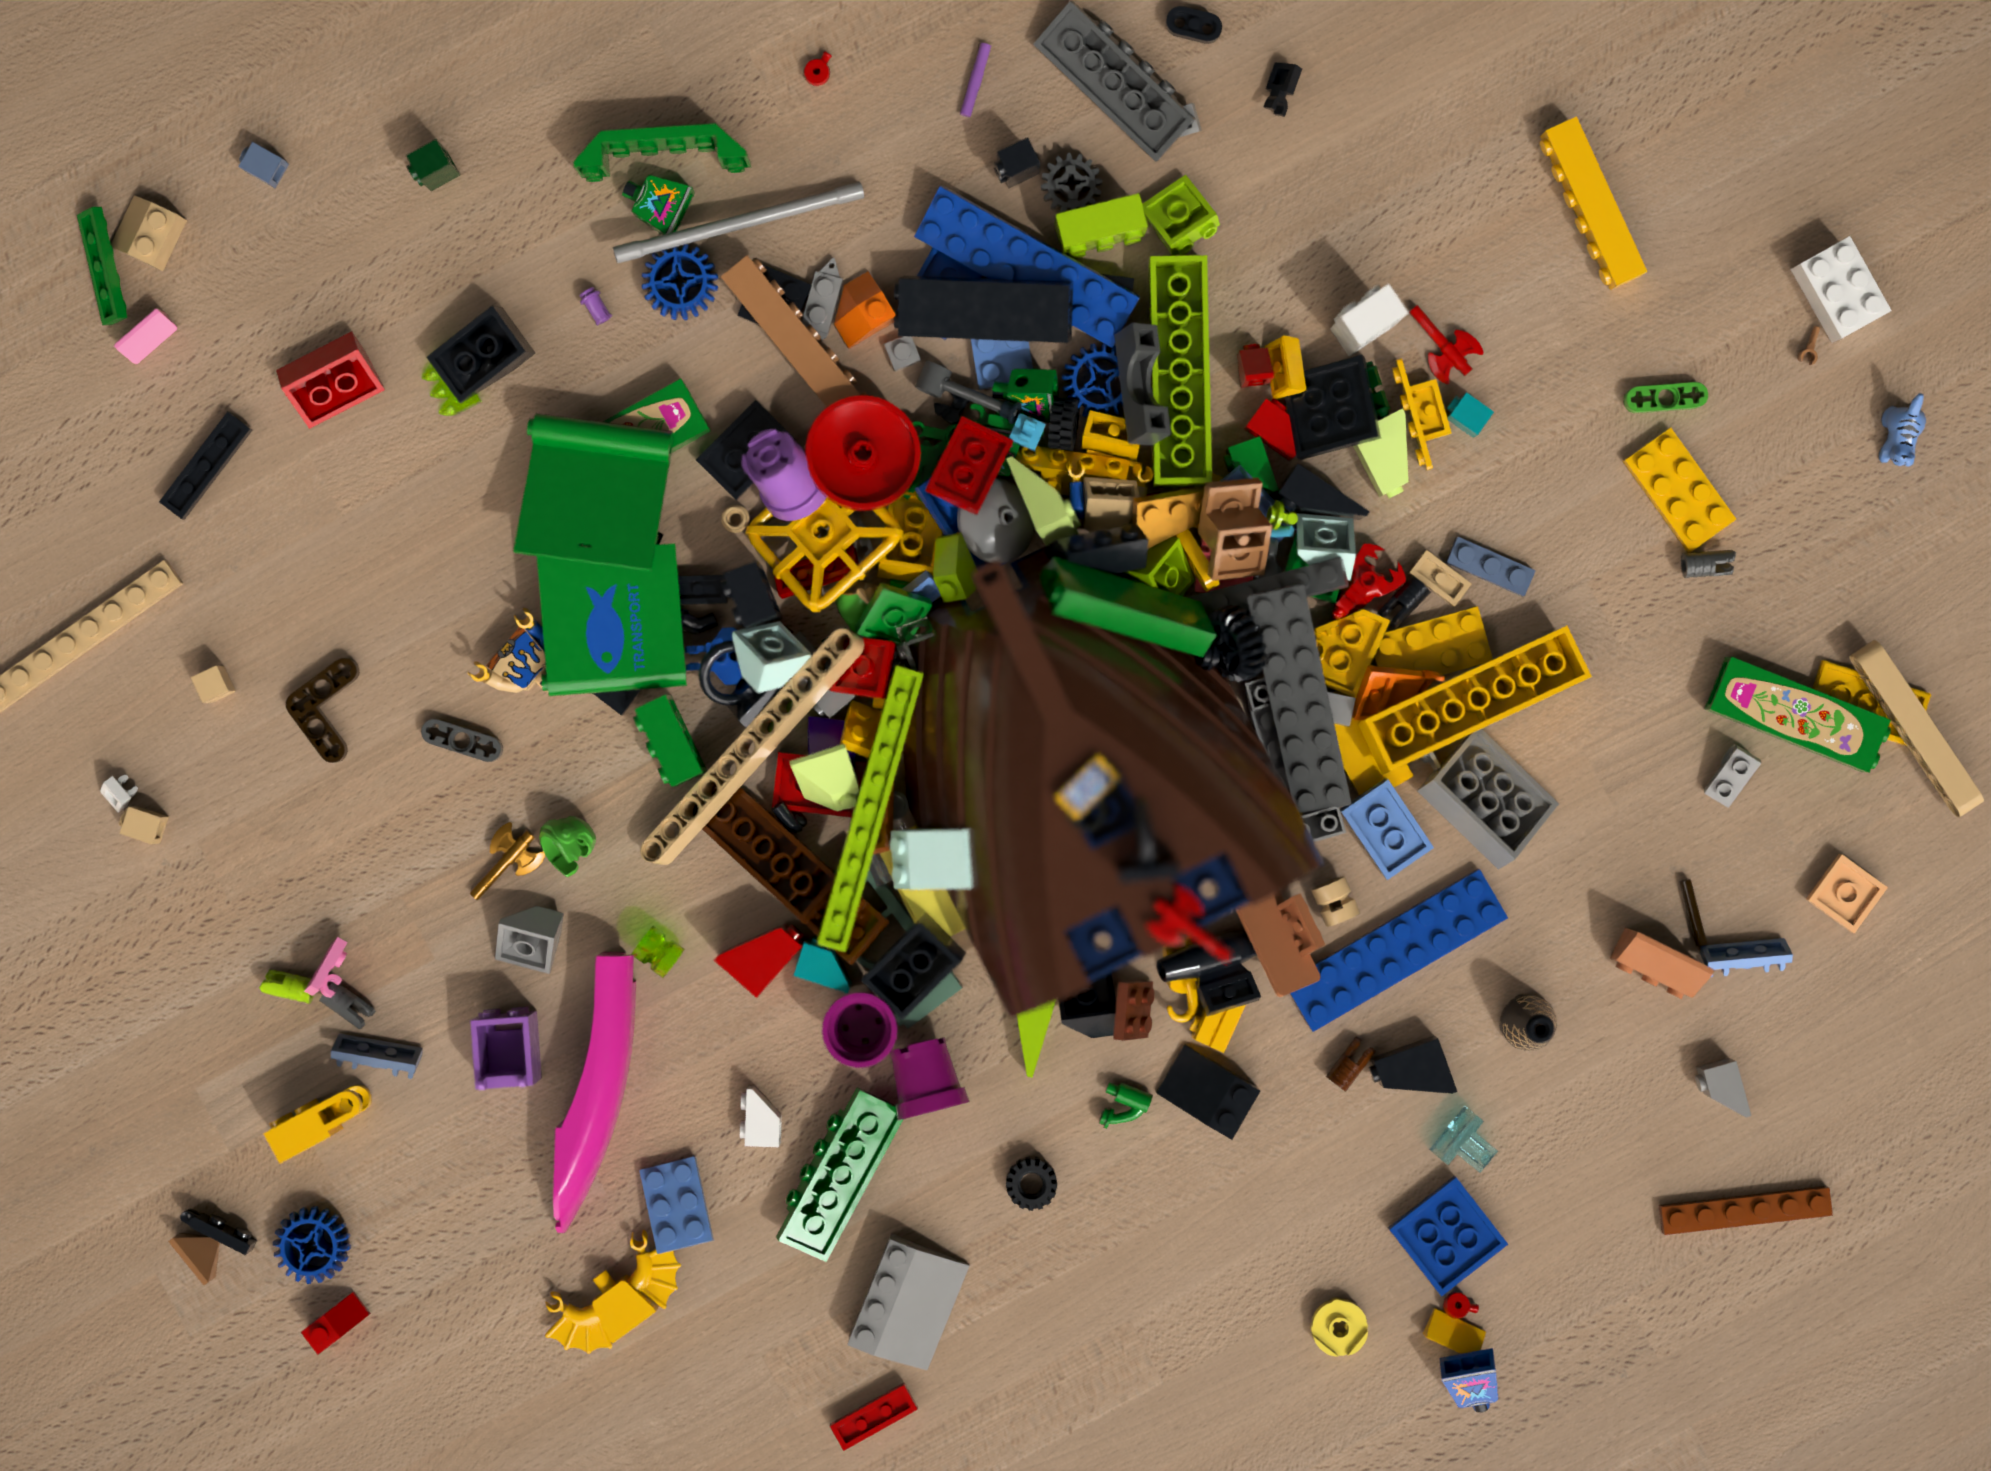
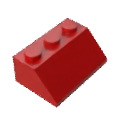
(329, 380)

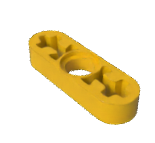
(1196, 560)

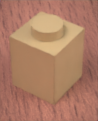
(143, 824)

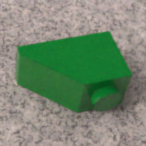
(1254, 460)

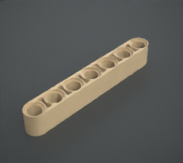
(1916, 728)

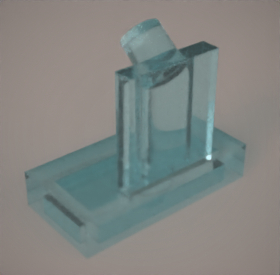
(1462, 1140)

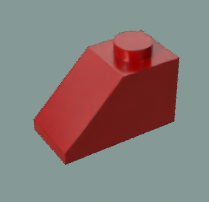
(1254, 366)
(1273, 427)
(335, 1323)

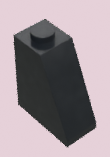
(1414, 1068)

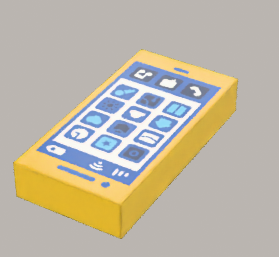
(1087, 787)

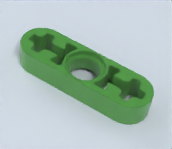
(1644, 391)

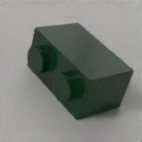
(432, 165)

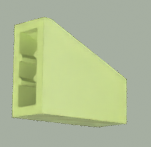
(1386, 457)

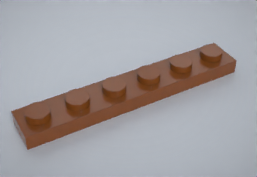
(1745, 1210)

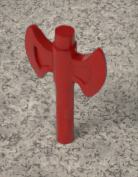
(1453, 354)
(1177, 918)

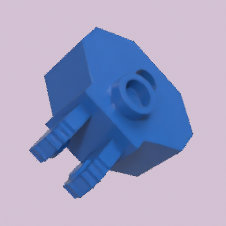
(724, 667)

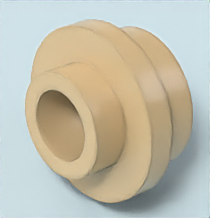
(726, 518)

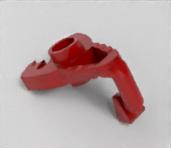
(1365, 583)

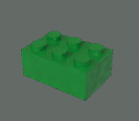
(669, 740)

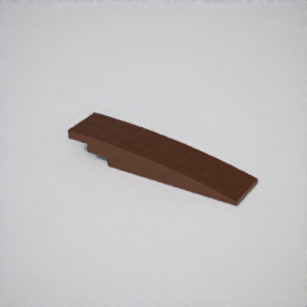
(786, 868)

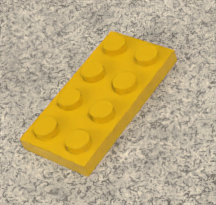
(1679, 490)
(1437, 644)

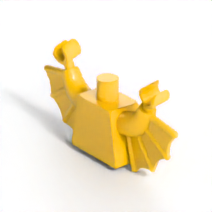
(620, 1303)

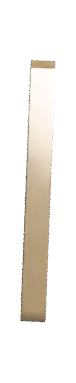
(764, 744)

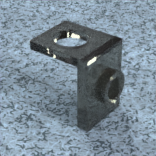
(908, 639)

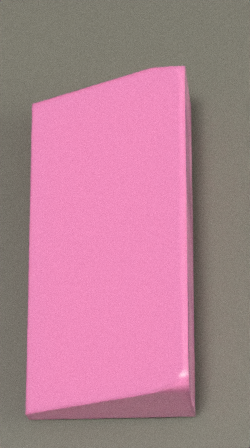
(146, 336)

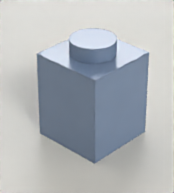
(262, 164)

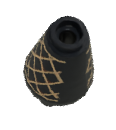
(1520, 1018)

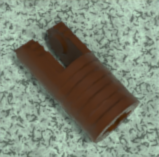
(1345, 1070)

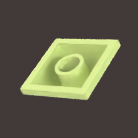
(828, 778)

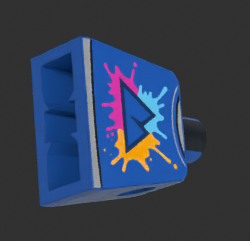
(1471, 1379)

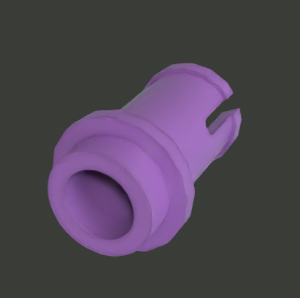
(595, 305)

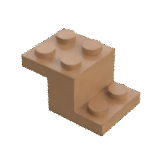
(1234, 528)

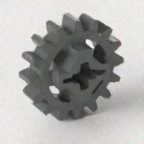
(1084, 183)

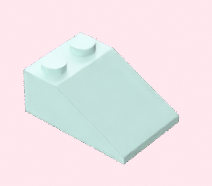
(931, 859)

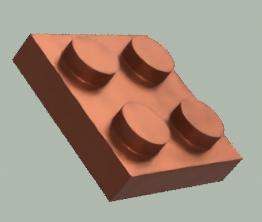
(1133, 1010)

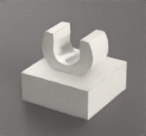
(116, 794)

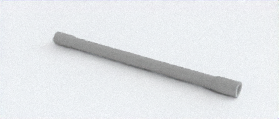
(640, 248)

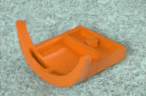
(1388, 687)

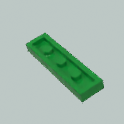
(102, 266)

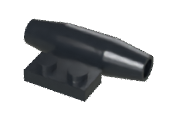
(1219, 982)

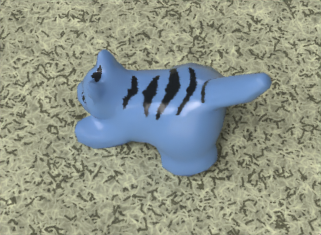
(1903, 428)

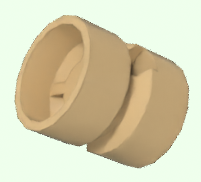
(1330, 892)

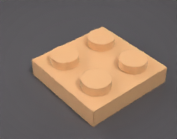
(1846, 893)

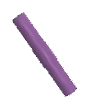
(975, 80)

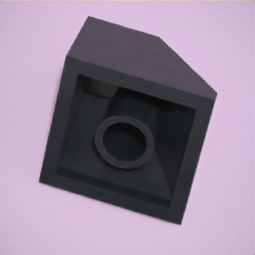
(1091, 1009)

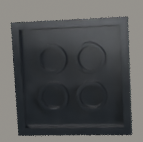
(1334, 409)

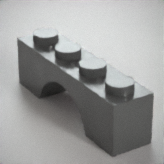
(1136, 352)

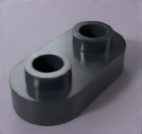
(1194, 22)

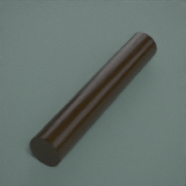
(1693, 912)

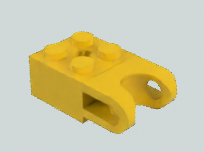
(315, 1122)

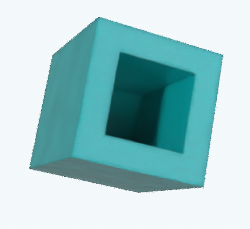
(1468, 414)

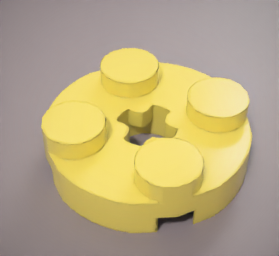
(1337, 1311)

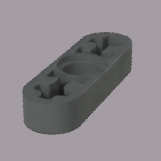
(440, 741)

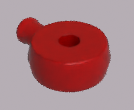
(820, 65)
(1464, 1305)

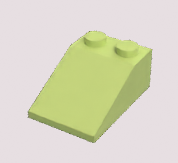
(1048, 511)

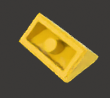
(1287, 367)
(1453, 1333)

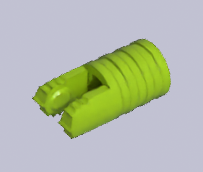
(286, 986)

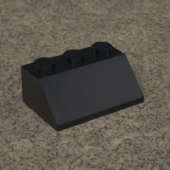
(1104, 550)

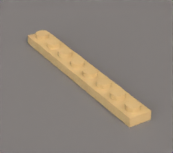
(87, 633)

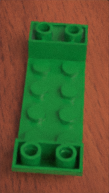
(594, 159)

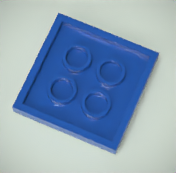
(1448, 1235)

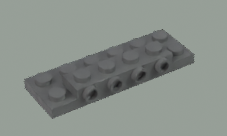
(1115, 79)

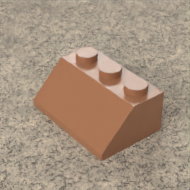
(1660, 964)

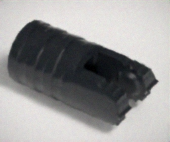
(1409, 597)

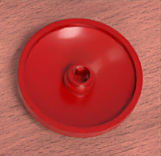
(862, 453)

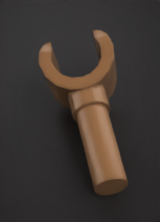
(1810, 347)

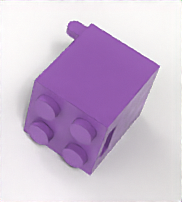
(505, 1056)

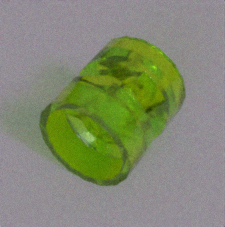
(657, 951)

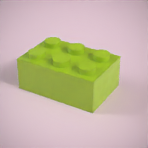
(1101, 226)

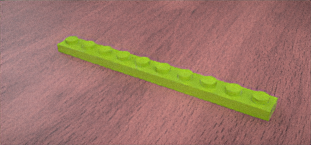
(869, 809)

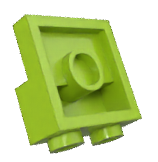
(1181, 216)

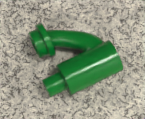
(1129, 1096)

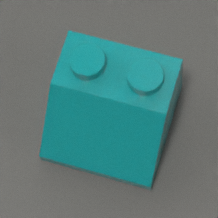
(822, 966)

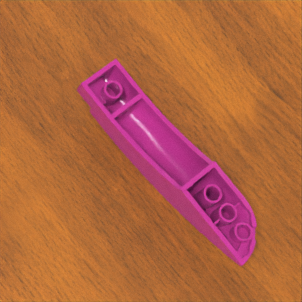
(590, 1122)

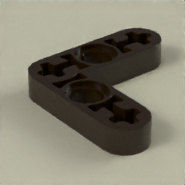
(313, 711)

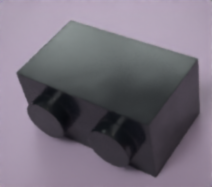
(1017, 163)

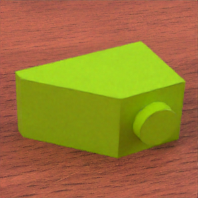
(953, 568)

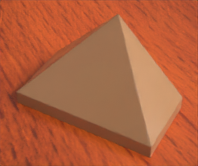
(198, 1253)

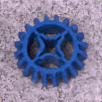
(692, 281)
(1087, 359)
(301, 1266)

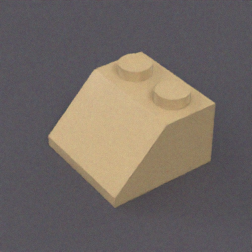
(148, 233)

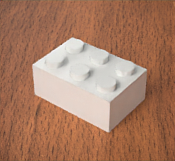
(1841, 289)
(1368, 318)

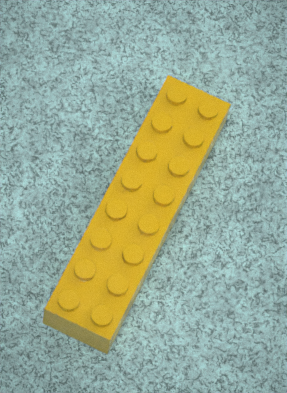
(1474, 700)

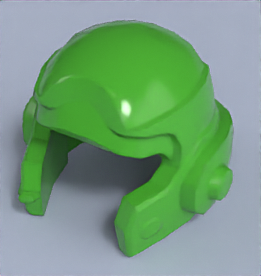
(565, 841)

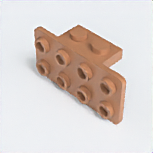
(1283, 940)

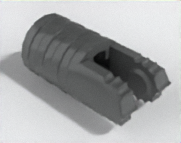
(1707, 563)
(343, 1001)

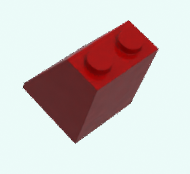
(761, 957)

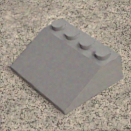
(1488, 798)
(908, 1303)

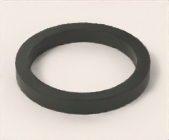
(1093, 826)

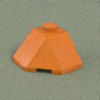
(862, 310)

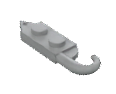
(823, 299)

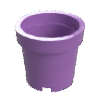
(782, 475)

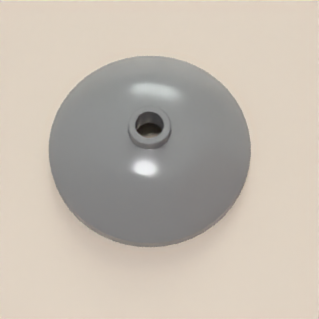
(989, 534)

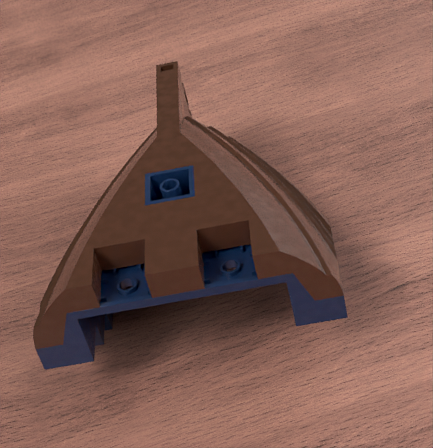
(1014, 715)

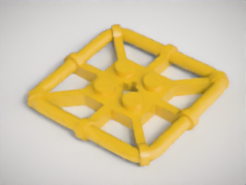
(824, 549)

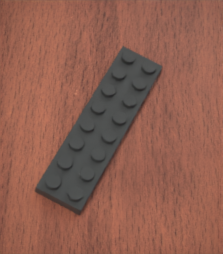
(1300, 699)

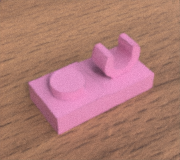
(333, 957)

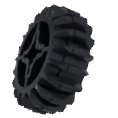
(1238, 643)

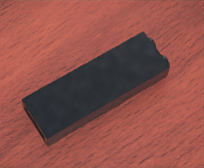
(984, 309)

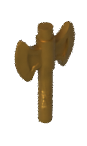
(514, 851)

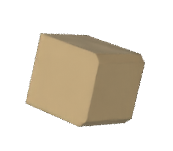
(213, 684)

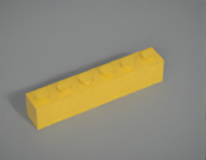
(1592, 203)

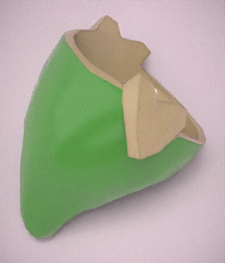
(854, 601)

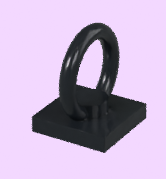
(744, 700)
(1147, 862)

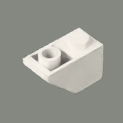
(762, 1120)

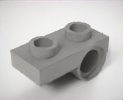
(1732, 776)

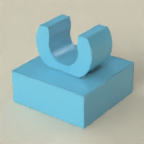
(1027, 432)

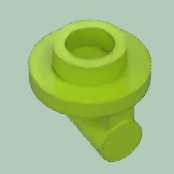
(1277, 515)

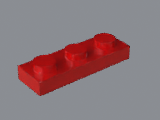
(804, 573)
(873, 1416)

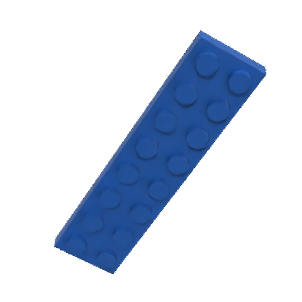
(1009, 253)
(1399, 948)

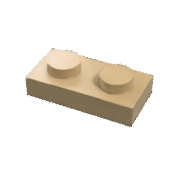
(1440, 578)

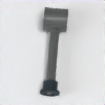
(936, 380)

